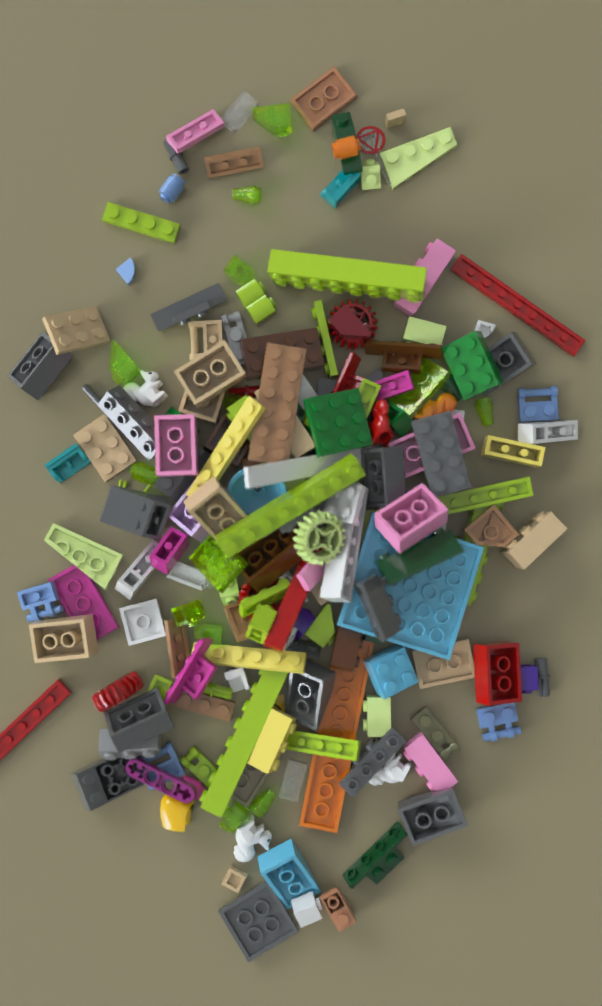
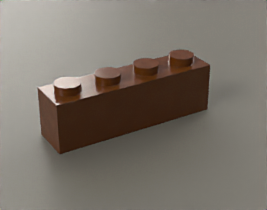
(346, 649)

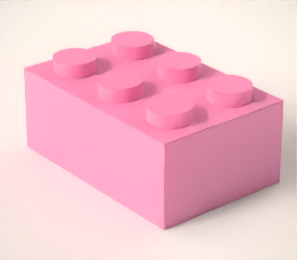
(176, 445)
(411, 518)

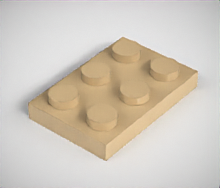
(76, 330)
(105, 448)
(438, 671)

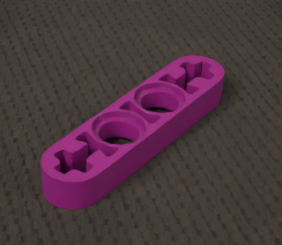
(162, 776)

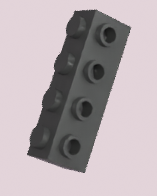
(130, 420)

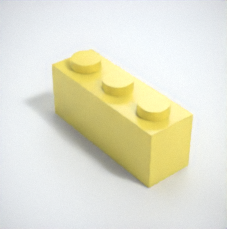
(512, 451)
(272, 741)

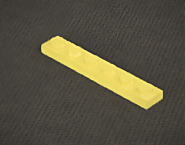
(229, 443)
(256, 658)

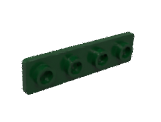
(378, 859)

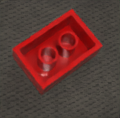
(497, 673)

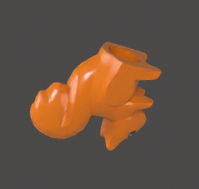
(444, 403)

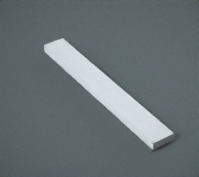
(294, 468)

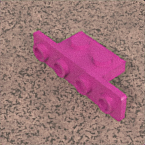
(194, 675)

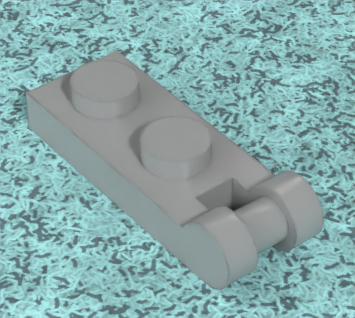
(234, 334)

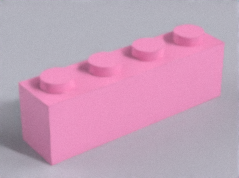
(435, 260)

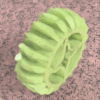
(308, 537)

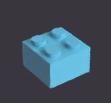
(390, 671)

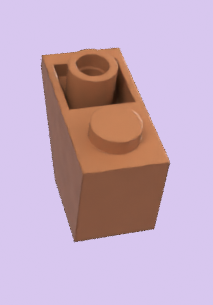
(338, 908)

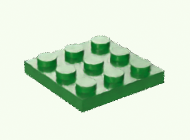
(337, 422)

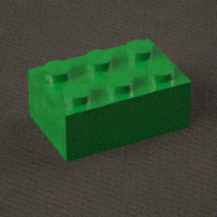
(472, 365)

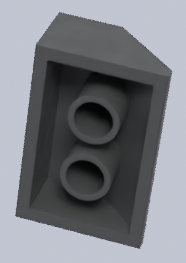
(39, 367)
(383, 474)
(176, 486)
(378, 606)
(138, 720)

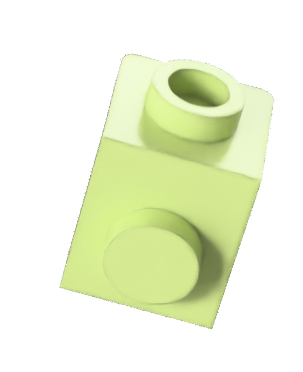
(371, 175)
(231, 594)

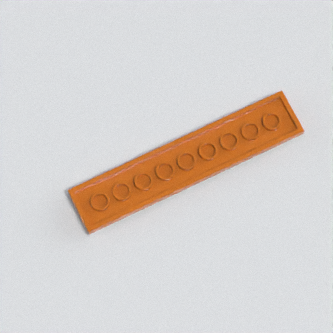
(323, 793)

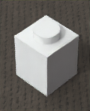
(307, 909)

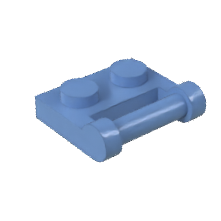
(537, 410)
(170, 765)

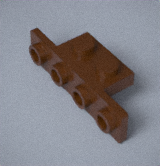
(402, 356)

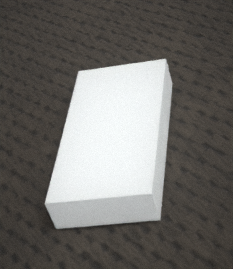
(187, 575)

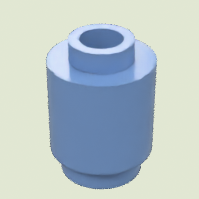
(171, 188)

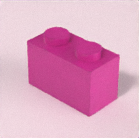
(169, 550)

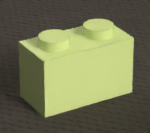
(423, 332)
(377, 715)

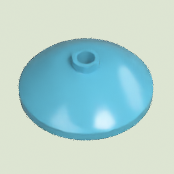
(253, 498)

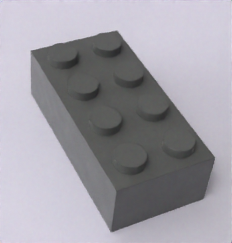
(441, 454)

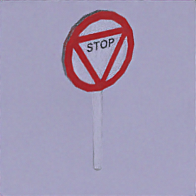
(372, 142)

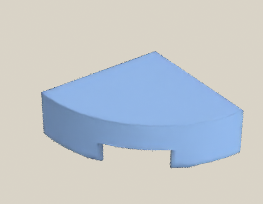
(127, 271)

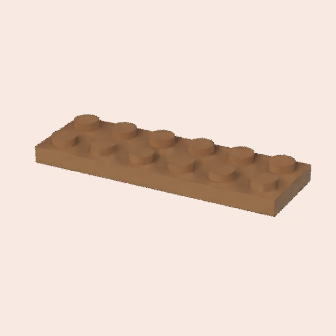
(280, 397)

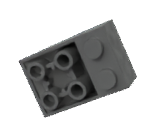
(136, 511)
(104, 782)

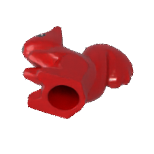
(380, 426)

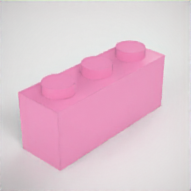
(428, 763)

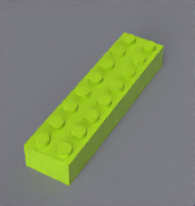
(347, 275)

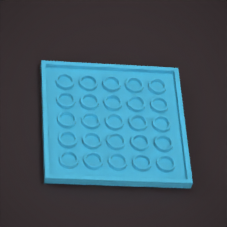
(427, 602)

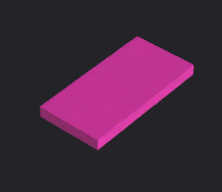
(82, 597)

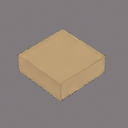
(395, 118)
(234, 879)

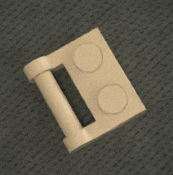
(211, 335)

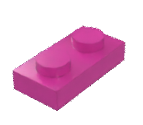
(395, 385)

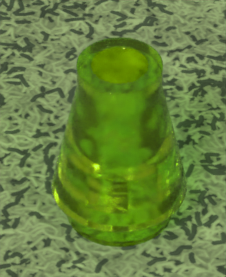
(247, 194)
(485, 410)
(262, 803)

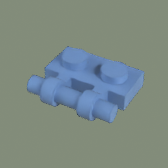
(40, 595)
(496, 715)

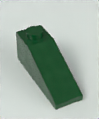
(343, 127)

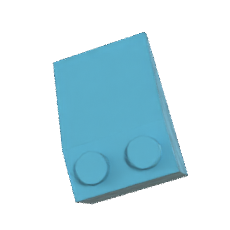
(287, 872)

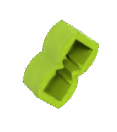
(256, 302)

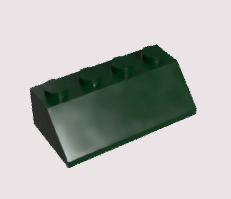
(418, 557)

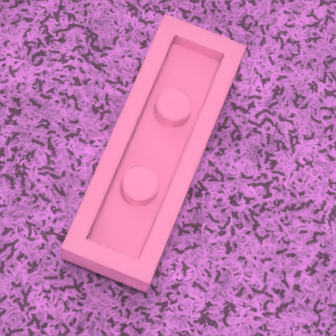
(195, 131)

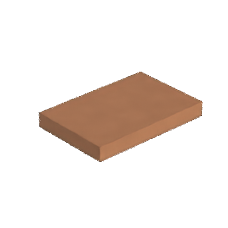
(323, 98)

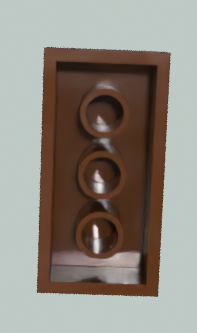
(254, 350)
(270, 558)

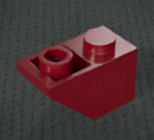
(348, 326)

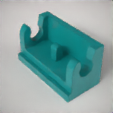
(340, 188)
(67, 463)

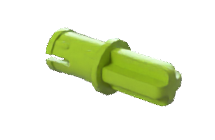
(218, 690)

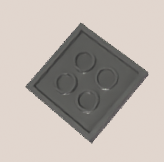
(258, 921)

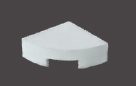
(485, 327)

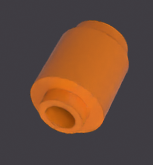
(346, 147)

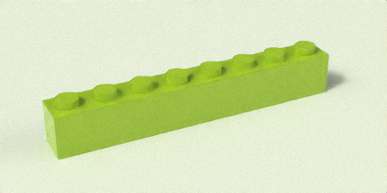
(289, 505)
(242, 742)

